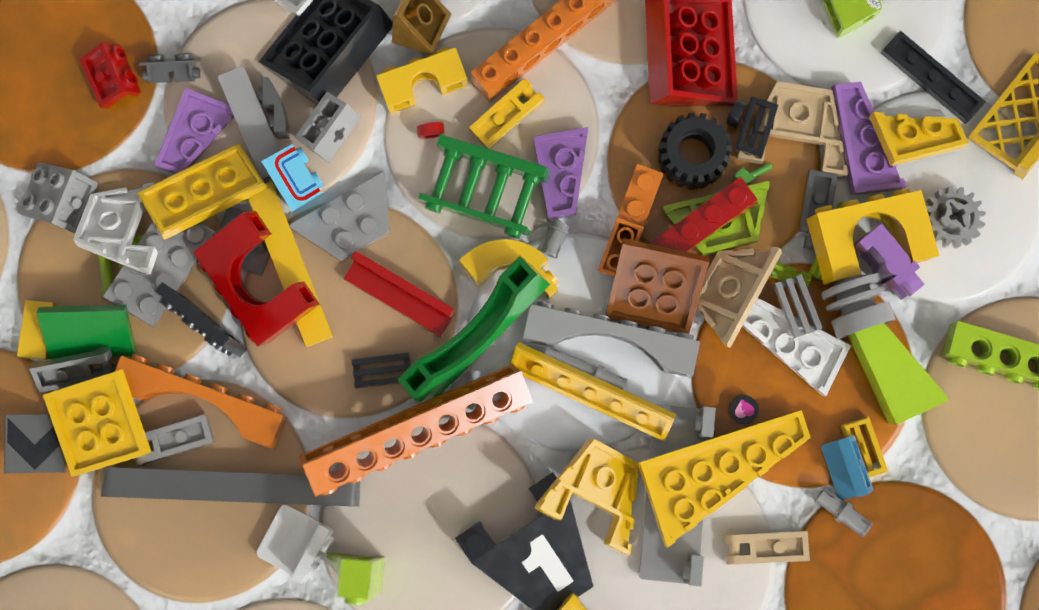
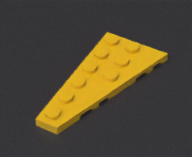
(706, 475)

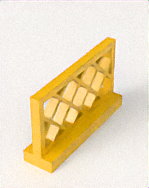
(1029, 154)

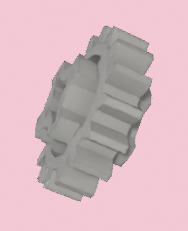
(946, 206)

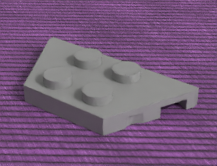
(349, 220)

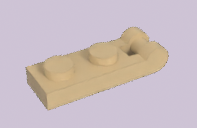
(768, 547)

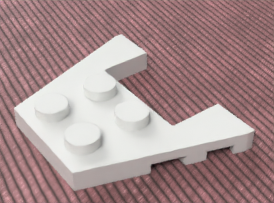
(110, 227)

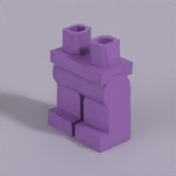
(890, 261)

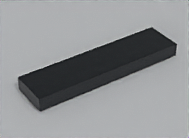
(933, 77)

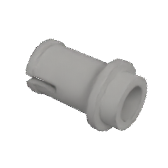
(555, 239)

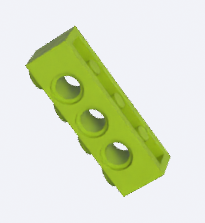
(958, 351)

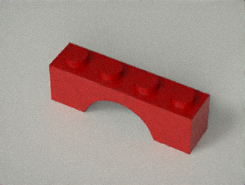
(709, 217)

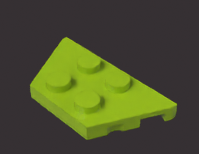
(735, 234)

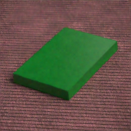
(86, 328)

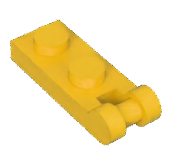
(506, 114)

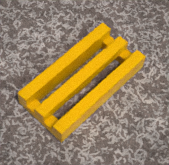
(845, 428)

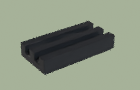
(749, 150)
(379, 359)

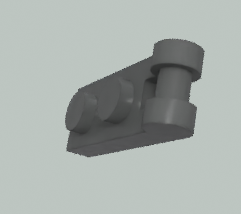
(71, 369)

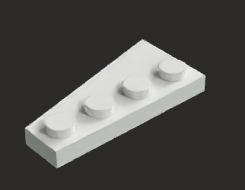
(811, 356)

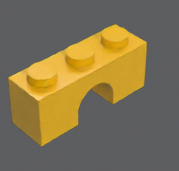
(442, 67)

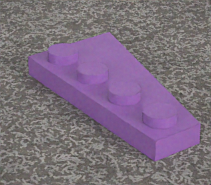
(862, 152)

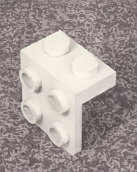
(295, 543)

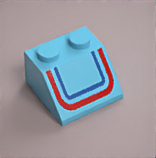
(292, 176)

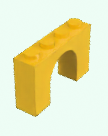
(834, 229)

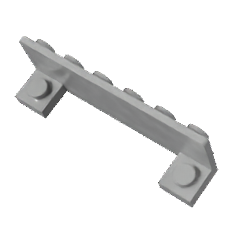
(682, 559)

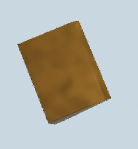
(419, 24)

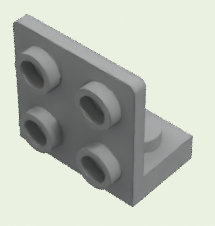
(57, 196)

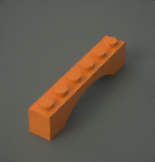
(252, 421)

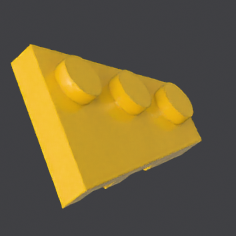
(916, 138)

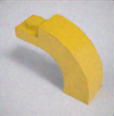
(499, 255)

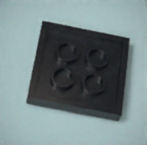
(199, 321)

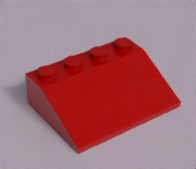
(691, 53)

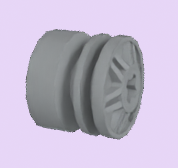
(857, 305)

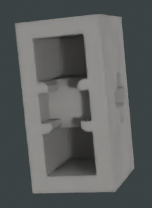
(328, 127)

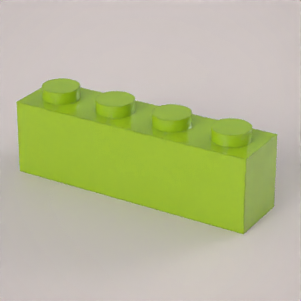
(358, 576)

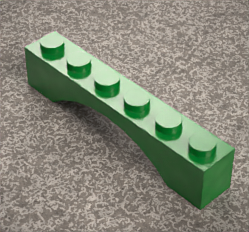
(509, 299)

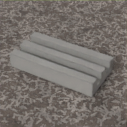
(789, 283)

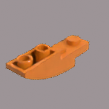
(632, 215)

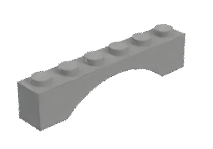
(669, 352)

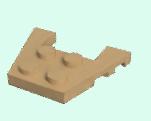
(804, 116)

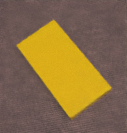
(201, 191)

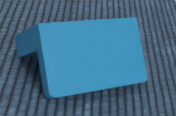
(847, 468)

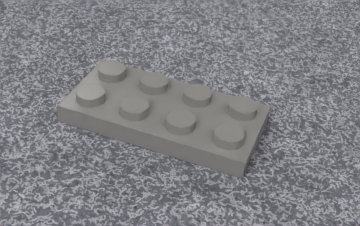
(171, 266)

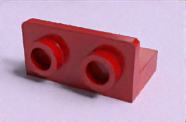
(109, 74)

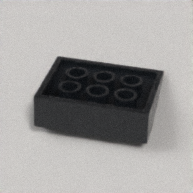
(327, 45)

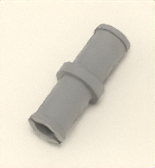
(843, 512)

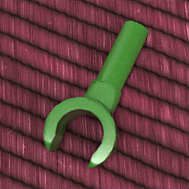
(748, 177)

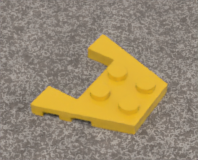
(602, 479)

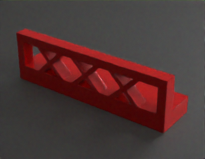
(399, 294)

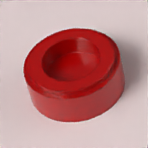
(430, 130)

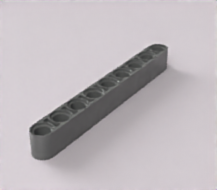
(221, 487)

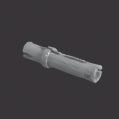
(588, 368)

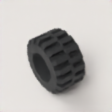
(702, 130)

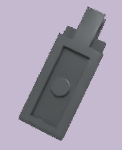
(818, 193)

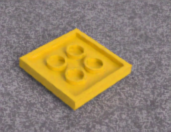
(97, 423)

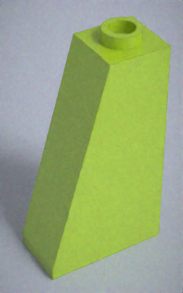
(895, 375)

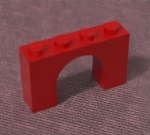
(222, 260)

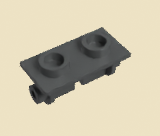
(159, 68)

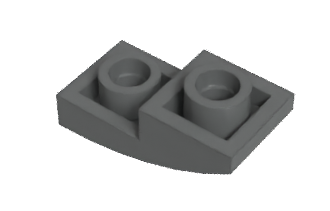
(272, 102)

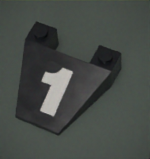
(537, 562)

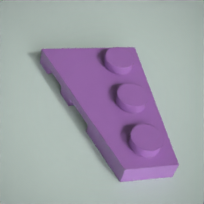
(192, 130)
(564, 158)

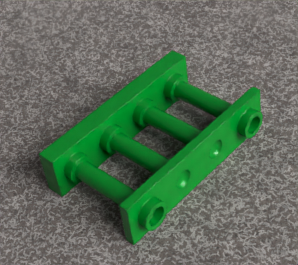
(479, 158)

